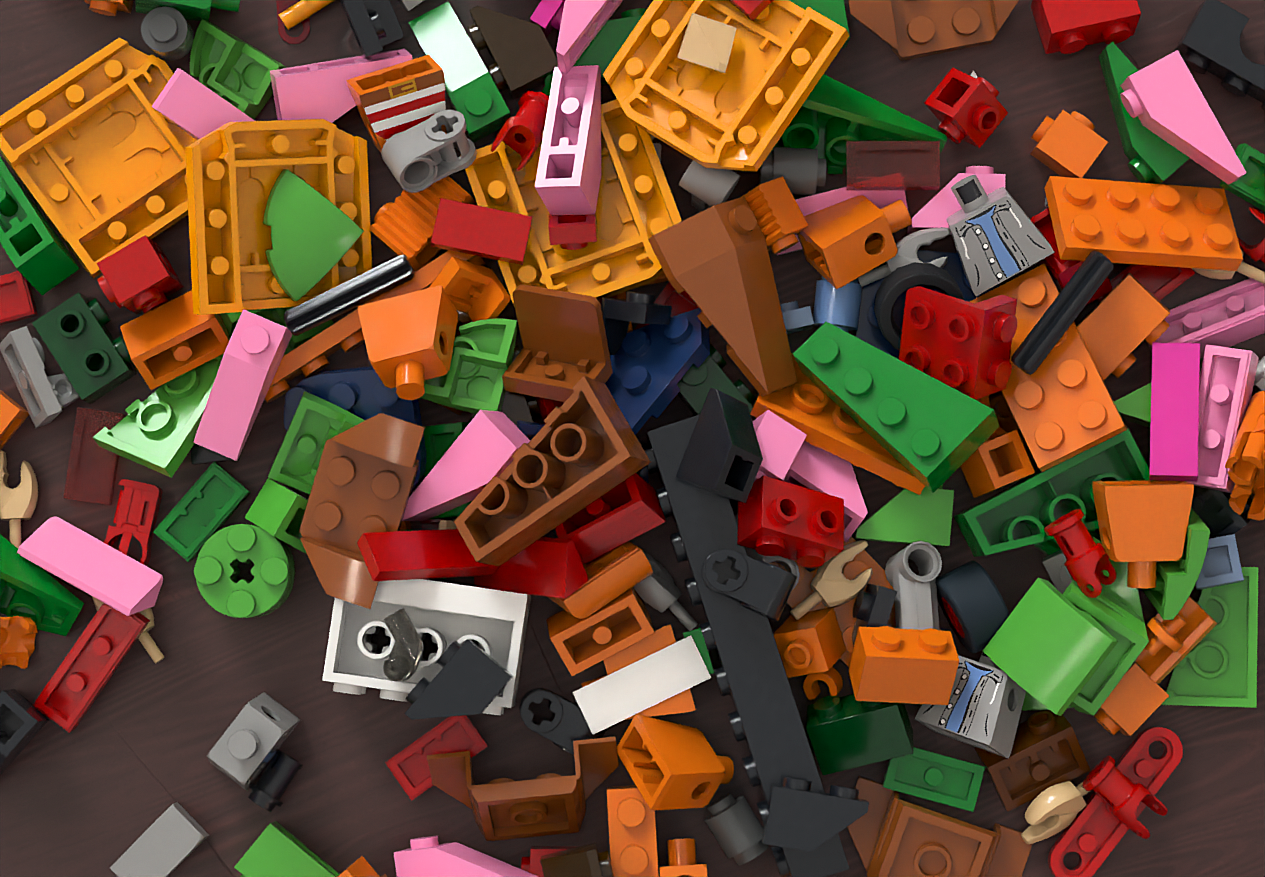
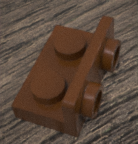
(1041, 756)

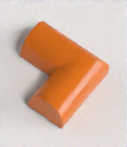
(608, 579)

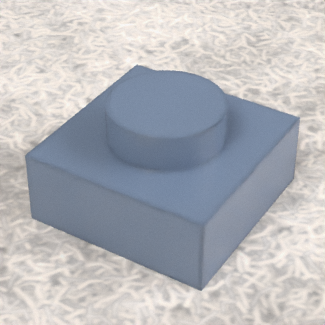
(796, 318)
(1220, 564)

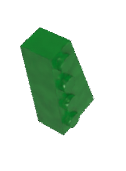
(902, 408)
(1023, 510)

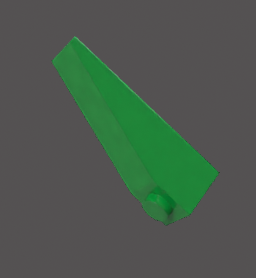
(843, 114)
(34, 593)

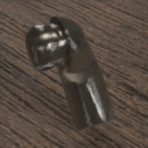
(406, 649)

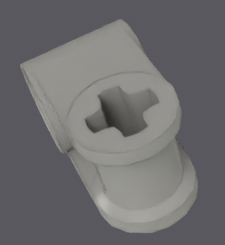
(427, 153)

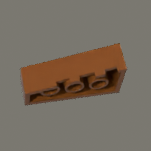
(558, 473)

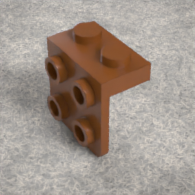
(560, 342)

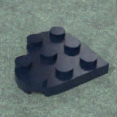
(362, 395)

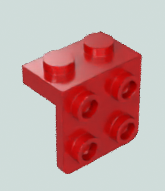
(959, 340)

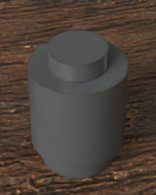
(167, 33)
(798, 166)
(736, 828)

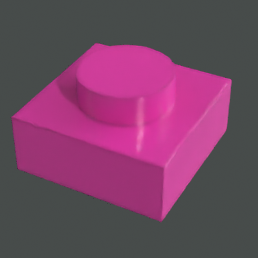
(548, 15)

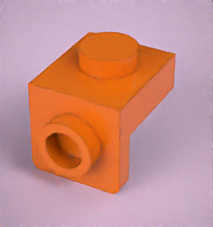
(473, 289)

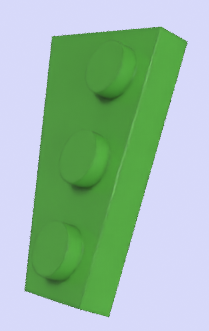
(165, 424)
(1224, 663)

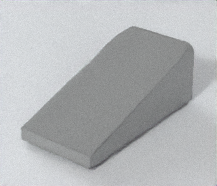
(162, 845)

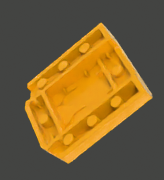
(732, 115)
(100, 153)
(227, 199)
(629, 210)

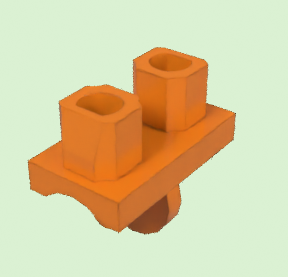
(1173, 639)

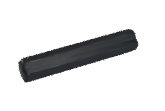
(349, 295)
(1062, 312)

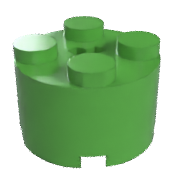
(218, 571)

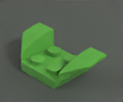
(1121, 615)

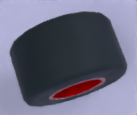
(971, 605)

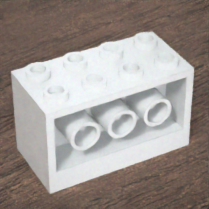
(434, 607)

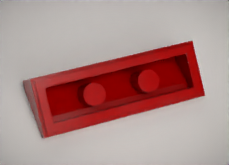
(542, 569)

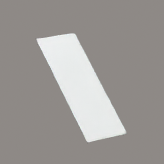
(641, 685)

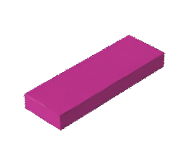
(1174, 412)

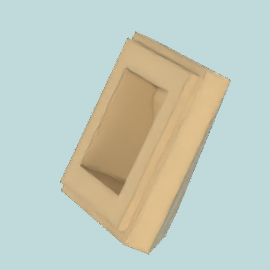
(707, 43)

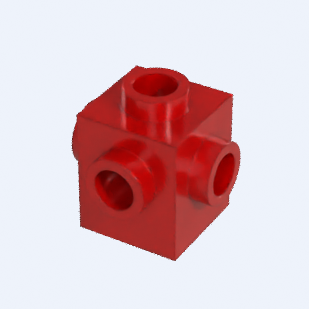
(966, 108)

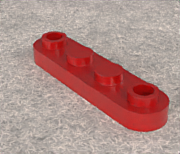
(1095, 828)

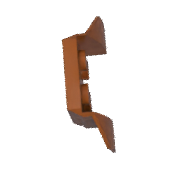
(932, 26)
(356, 491)
(527, 807)
(918, 842)

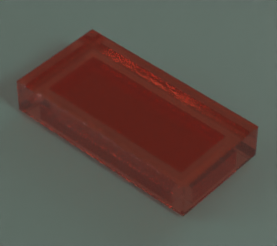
(892, 165)
(91, 467)

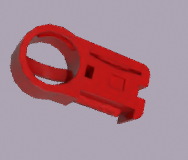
(135, 516)

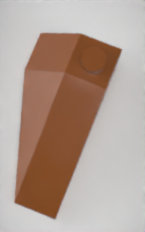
(729, 276)

